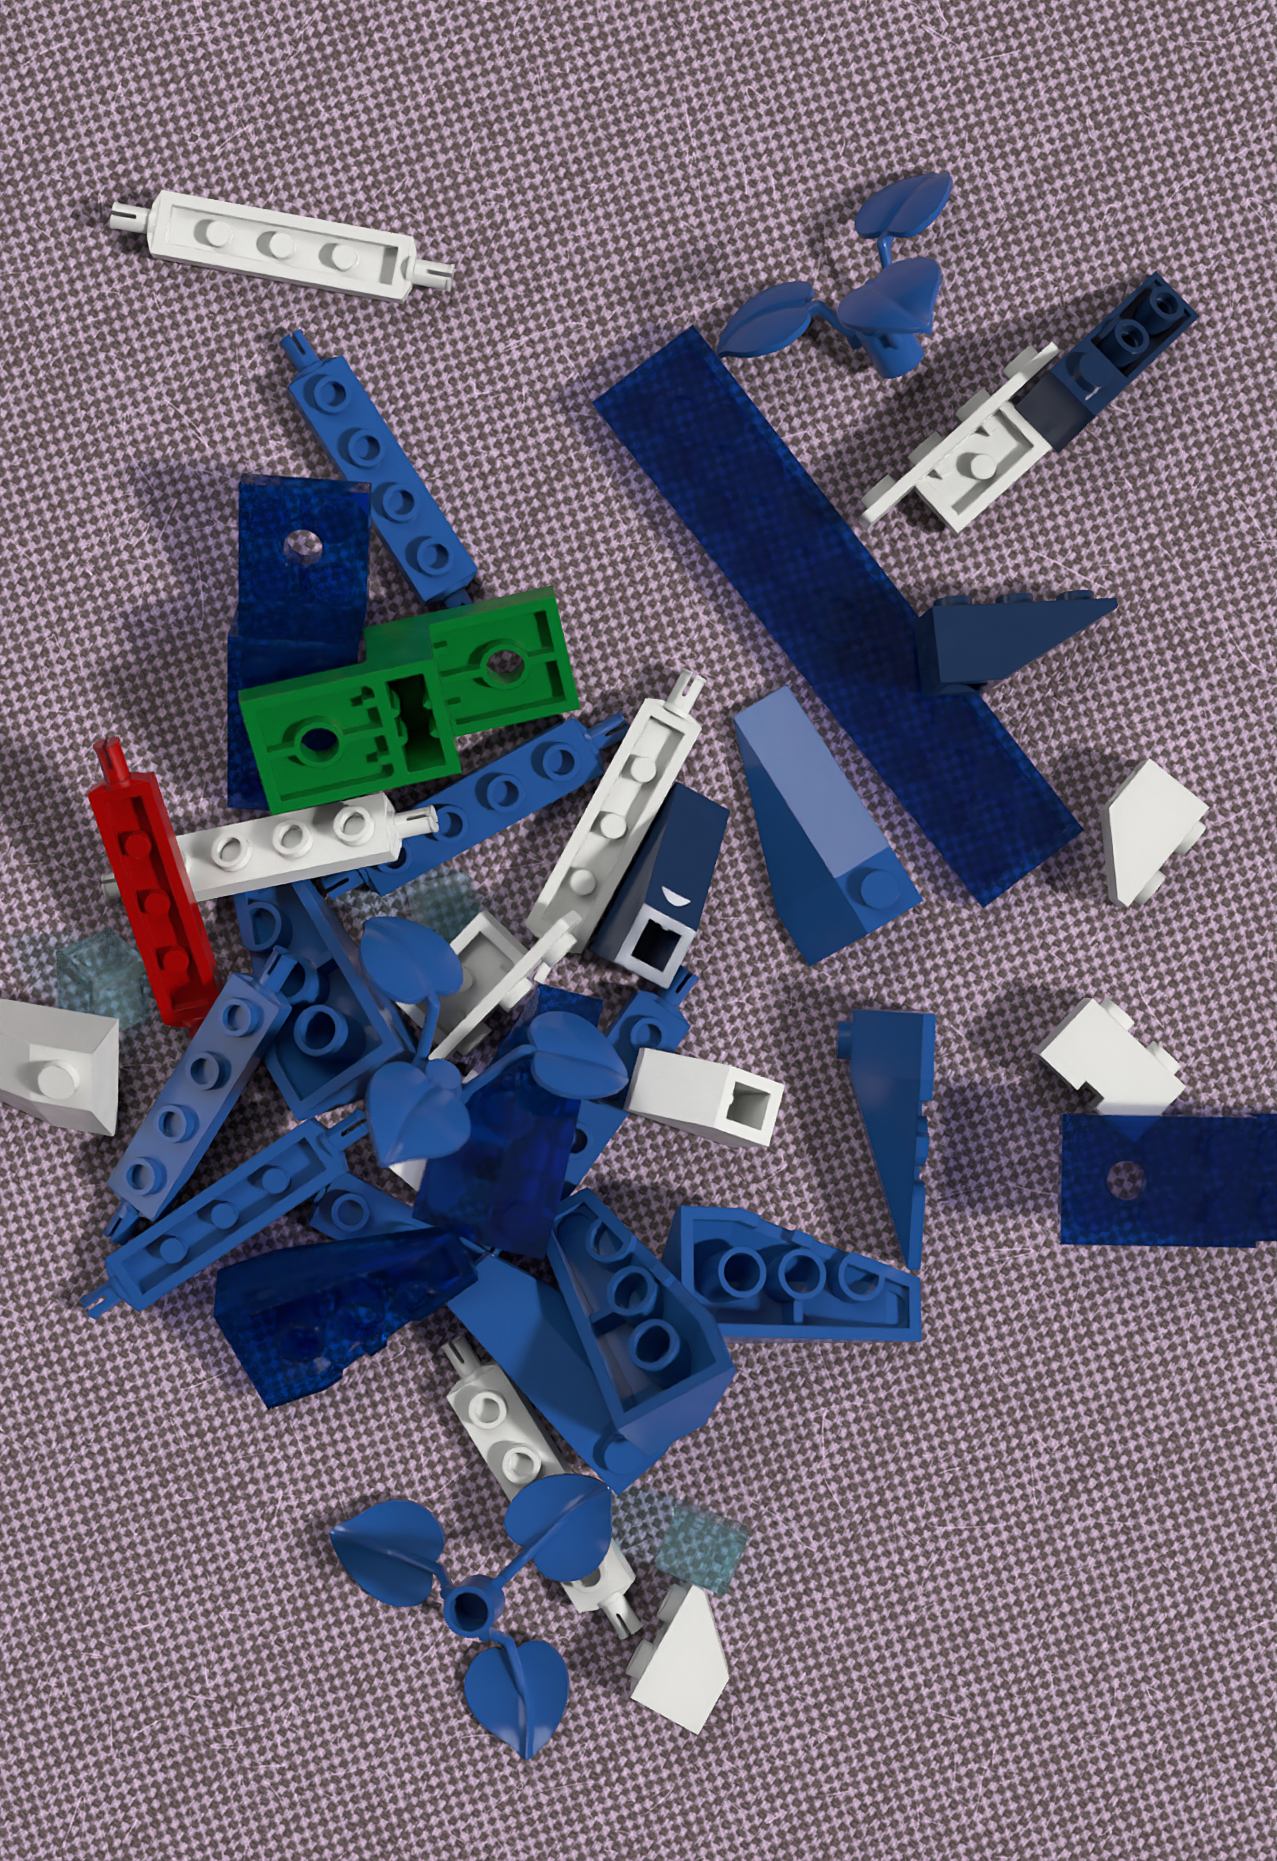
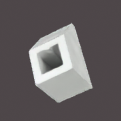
(1143, 827)
(704, 1098)
(685, 1663)

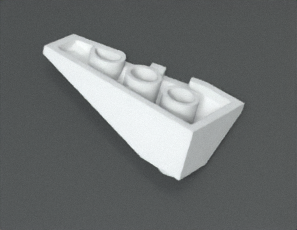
(60, 1066)

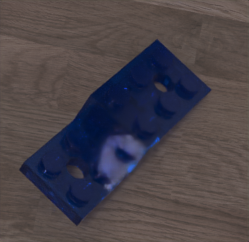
(294, 608)
(1202, 1185)

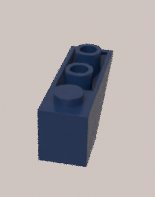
(1106, 362)
(978, 646)
(665, 889)

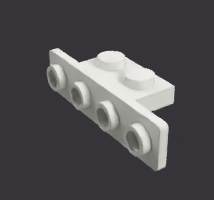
(977, 460)
(493, 976)

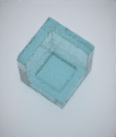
(444, 904)
(103, 979)
(701, 1546)

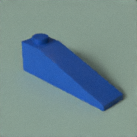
(820, 845)
(890, 1077)
(640, 1327)

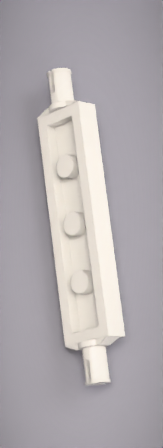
(282, 246)
(618, 815)
(294, 846)
(523, 1452)

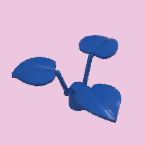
(880, 313)
(420, 1106)
(566, 1531)

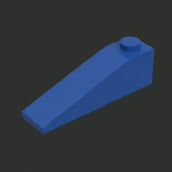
(337, 1020)
(785, 1284)
(538, 1346)

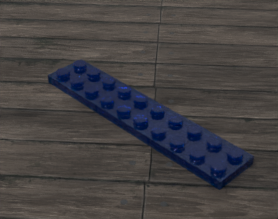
(833, 615)

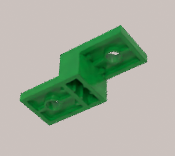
(409, 700)

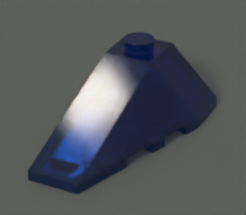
(514, 1164)
(323, 1305)

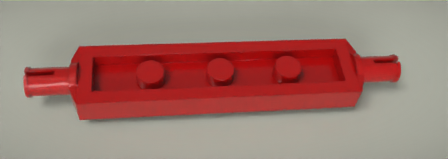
(155, 889)

